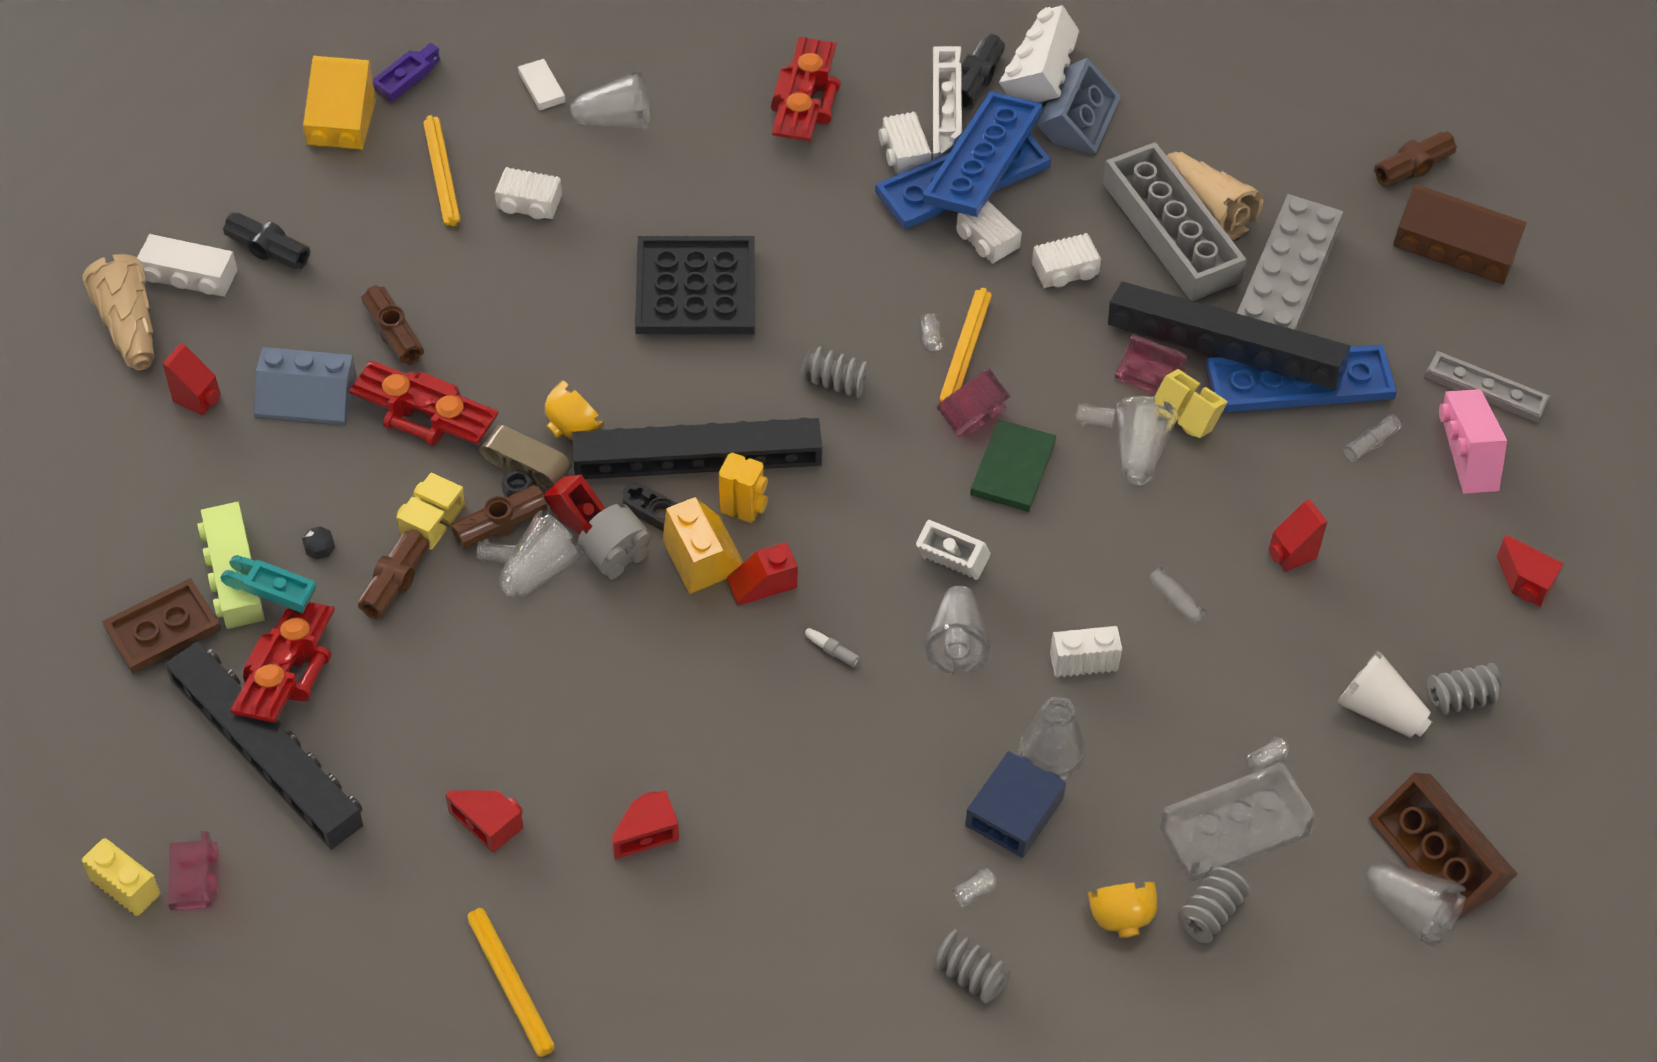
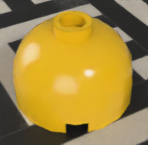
(569, 413)
(1124, 907)

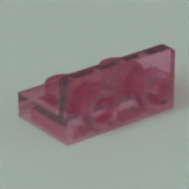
(1148, 363)
(192, 873)

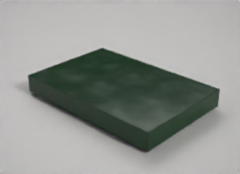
(1013, 465)

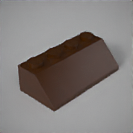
(1459, 234)
(1442, 840)

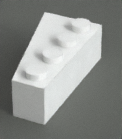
(1042, 57)

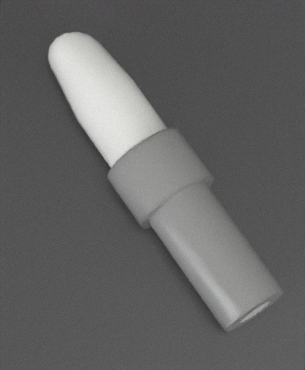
(832, 647)

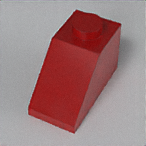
(190, 380)
(574, 502)
(1298, 537)
(1528, 570)
(764, 574)
(486, 815)
(645, 825)

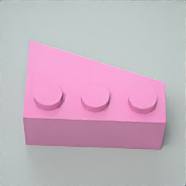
(1474, 440)

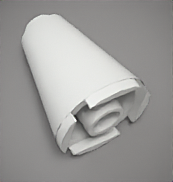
(1386, 698)

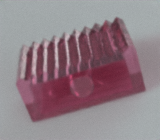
(973, 402)

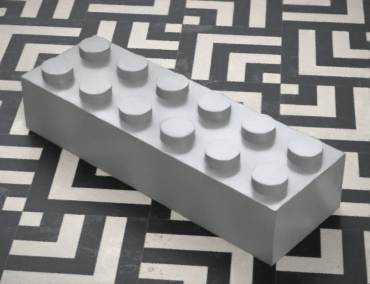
(1174, 221)
(1291, 262)

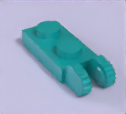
(269, 582)

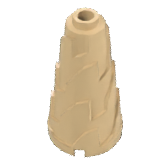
(1223, 195)
(123, 305)

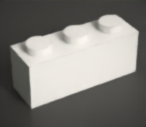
(187, 265)

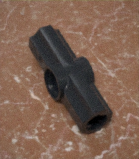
(980, 68)
(266, 240)

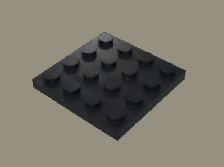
(695, 285)

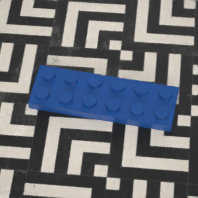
(982, 154)
(905, 191)
(1252, 388)

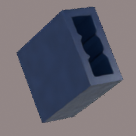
(1015, 803)

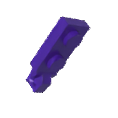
(406, 72)

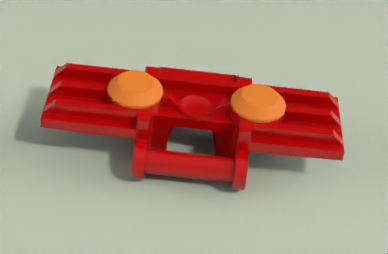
(798, 83)
(426, 393)
(268, 667)

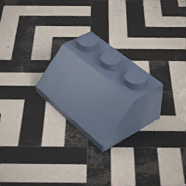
(1082, 110)
(303, 386)

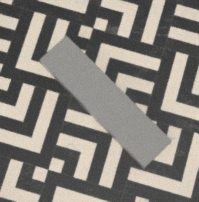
(1496, 389)

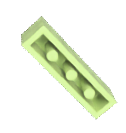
(227, 537)

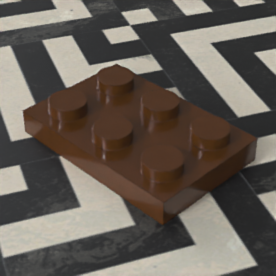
(161, 625)

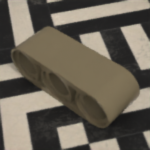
(516, 451)

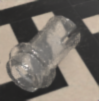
(932, 338)
(1095, 415)
(494, 551)
(1264, 756)
(974, 887)

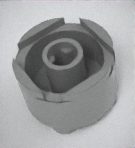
(615, 540)

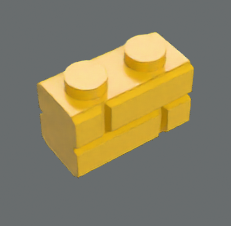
(742, 488)

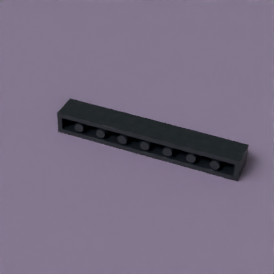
(1229, 335)
(695, 447)
(267, 747)

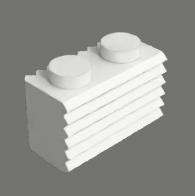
(904, 142)
(528, 193)
(989, 233)
(1066, 261)
(953, 549)
(1085, 651)

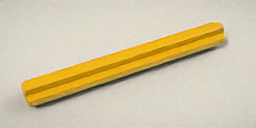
(441, 171)
(966, 342)
(511, 982)

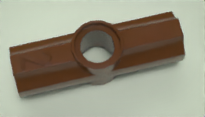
(1415, 158)
(392, 325)
(487, 520)
(393, 574)

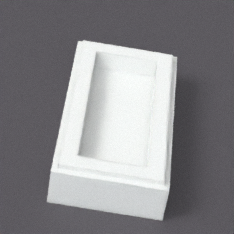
(541, 84)

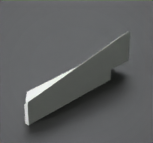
(946, 99)

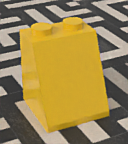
(339, 102)
(699, 545)

